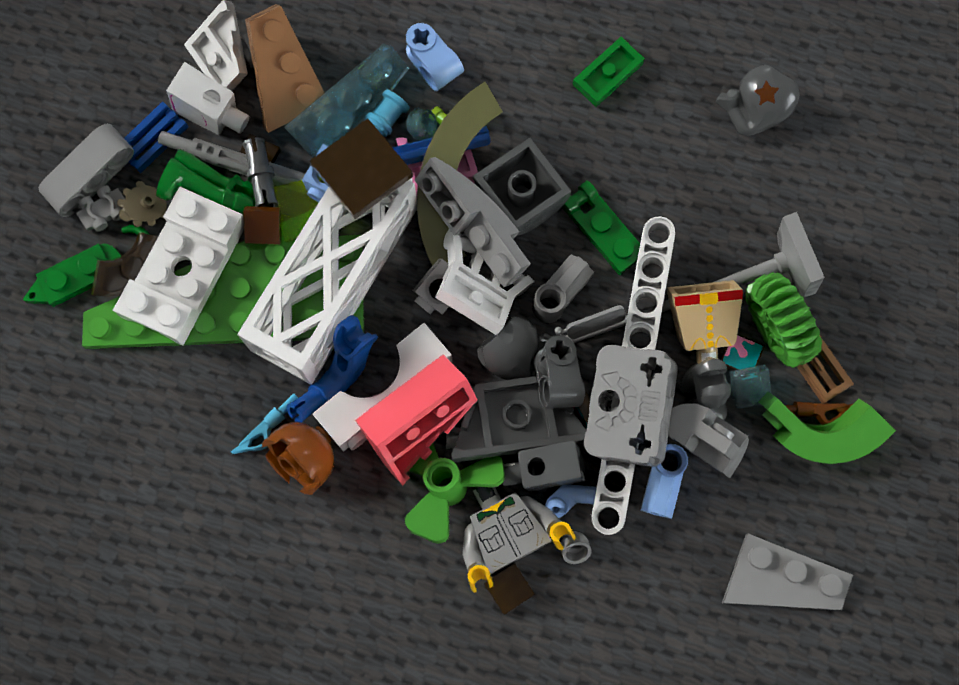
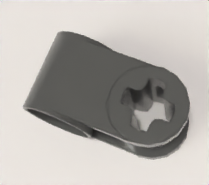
(559, 374)

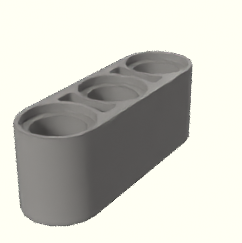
(86, 169)

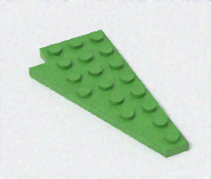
(227, 307)

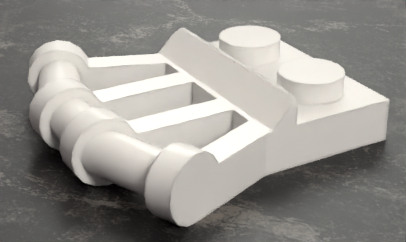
(472, 293)

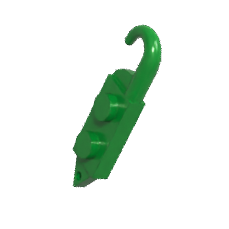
(73, 274)

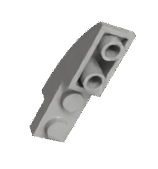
(471, 211)

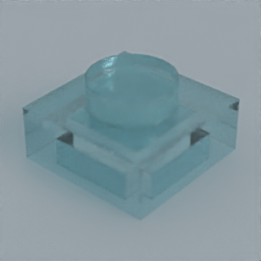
(749, 385)

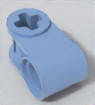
(435, 60)

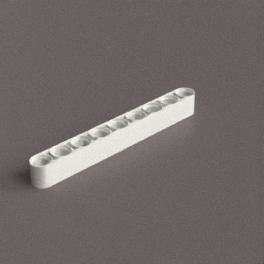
(637, 322)

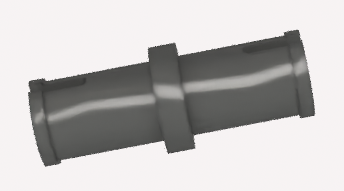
(260, 172)

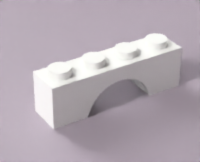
(342, 410)

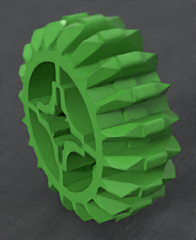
(783, 319)

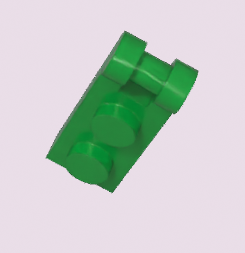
(603, 228)

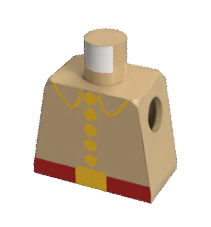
(706, 316)

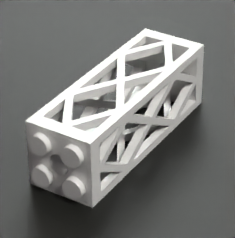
(310, 355)

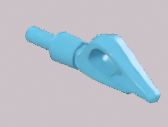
(264, 429)

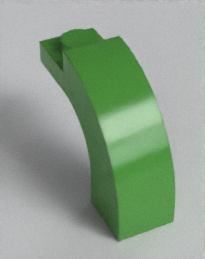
(840, 441)

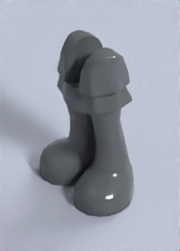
(709, 384)

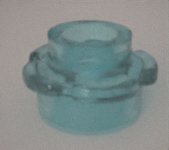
(421, 123)

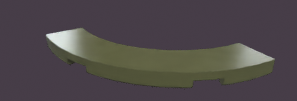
(449, 145)

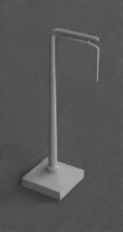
(794, 257)

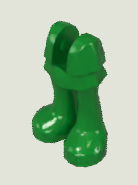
(199, 178)

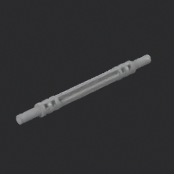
(225, 157)

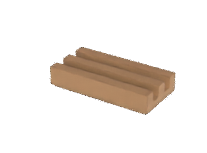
(815, 384)

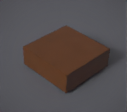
(262, 225)

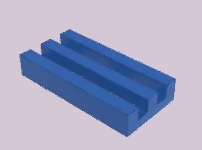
(144, 126)

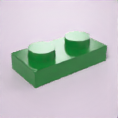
(608, 71)

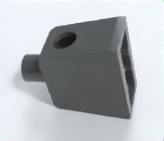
(562, 467)

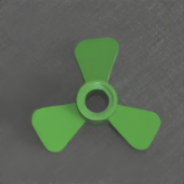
(431, 515)

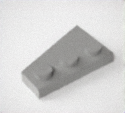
(783, 578)

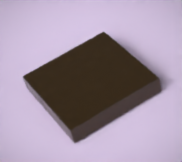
(361, 168)

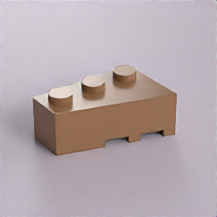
(281, 68)

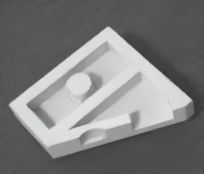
(219, 47)

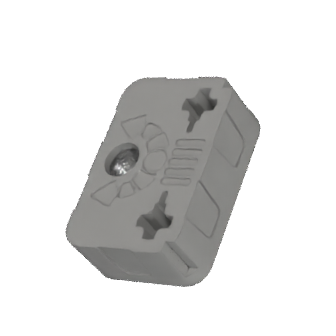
(642, 409)

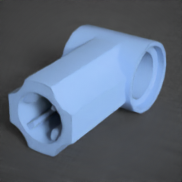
(664, 485)

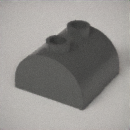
(524, 186)

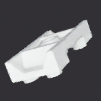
(193, 232)

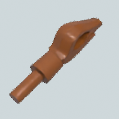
(810, 409)

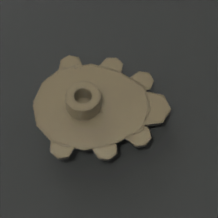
(141, 205)

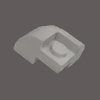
(708, 437)

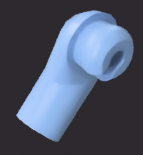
(567, 496)

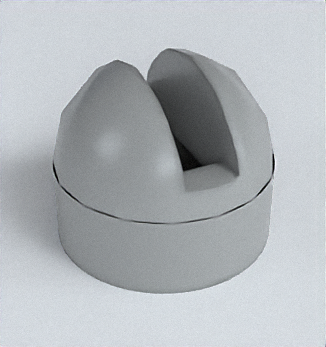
(575, 550)

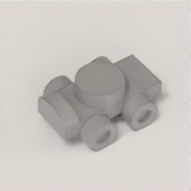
(97, 214)

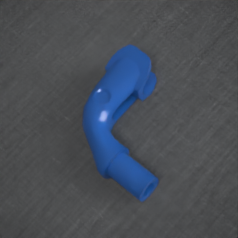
(349, 361)

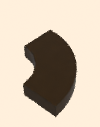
(114, 274)

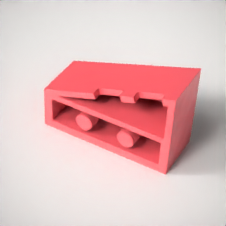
(416, 414)

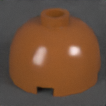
(301, 453)

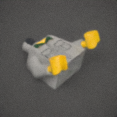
(507, 532)

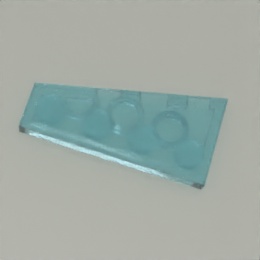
(348, 100)

